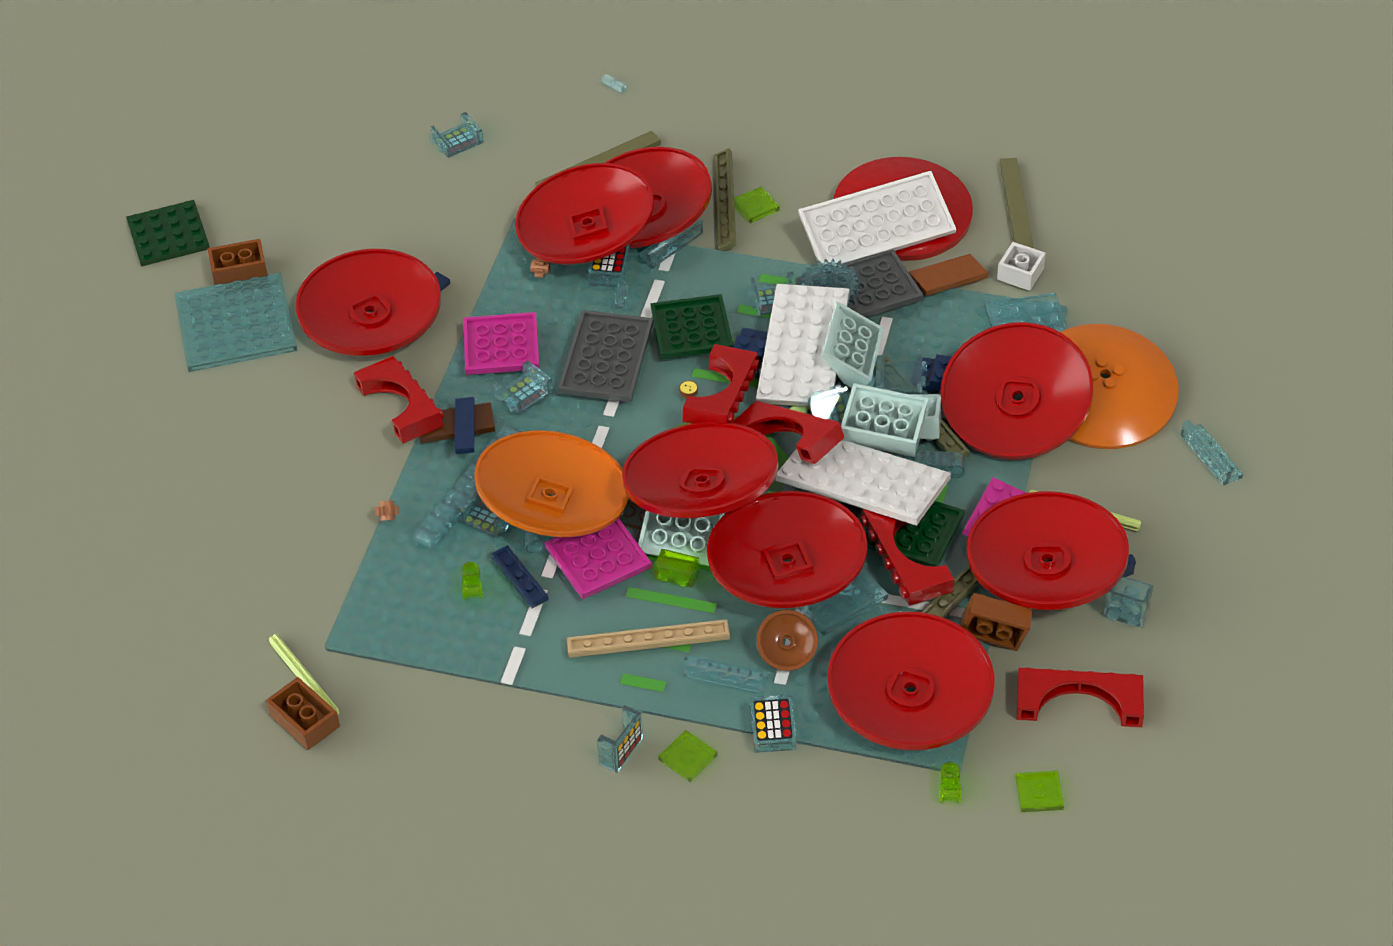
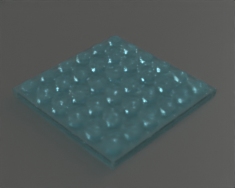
(235, 322)

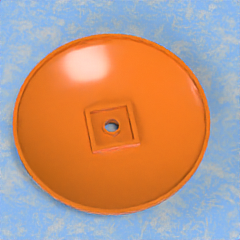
(1136, 396)
(528, 465)

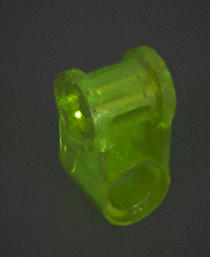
(471, 581)
(950, 785)

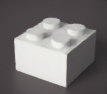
(1021, 266)

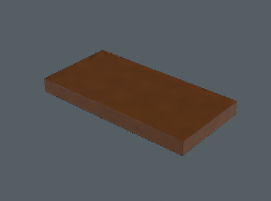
(483, 424)

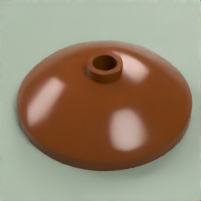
(790, 626)

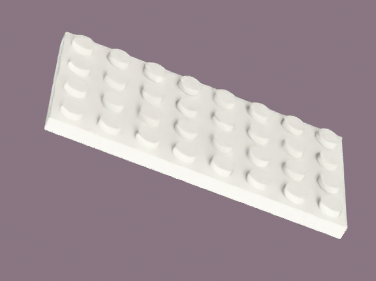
(878, 219)
(796, 342)
(868, 480)

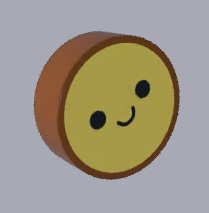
(688, 388)

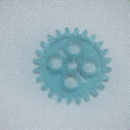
(832, 275)

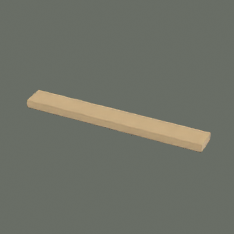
(648, 638)

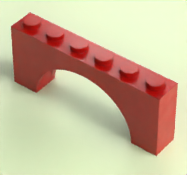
(739, 369)
(390, 376)
(817, 433)
(915, 581)
(1120, 691)

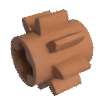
(540, 268)
(387, 510)

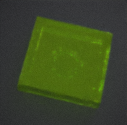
(756, 204)
(688, 755)
(1039, 791)

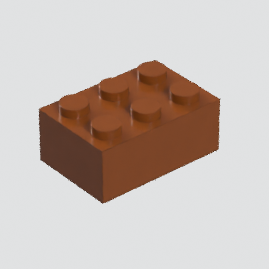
(237, 261)
(996, 621)
(303, 713)

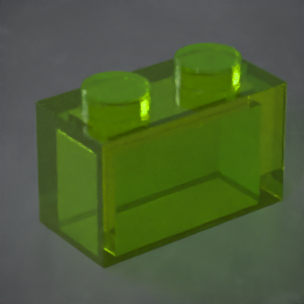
(676, 568)

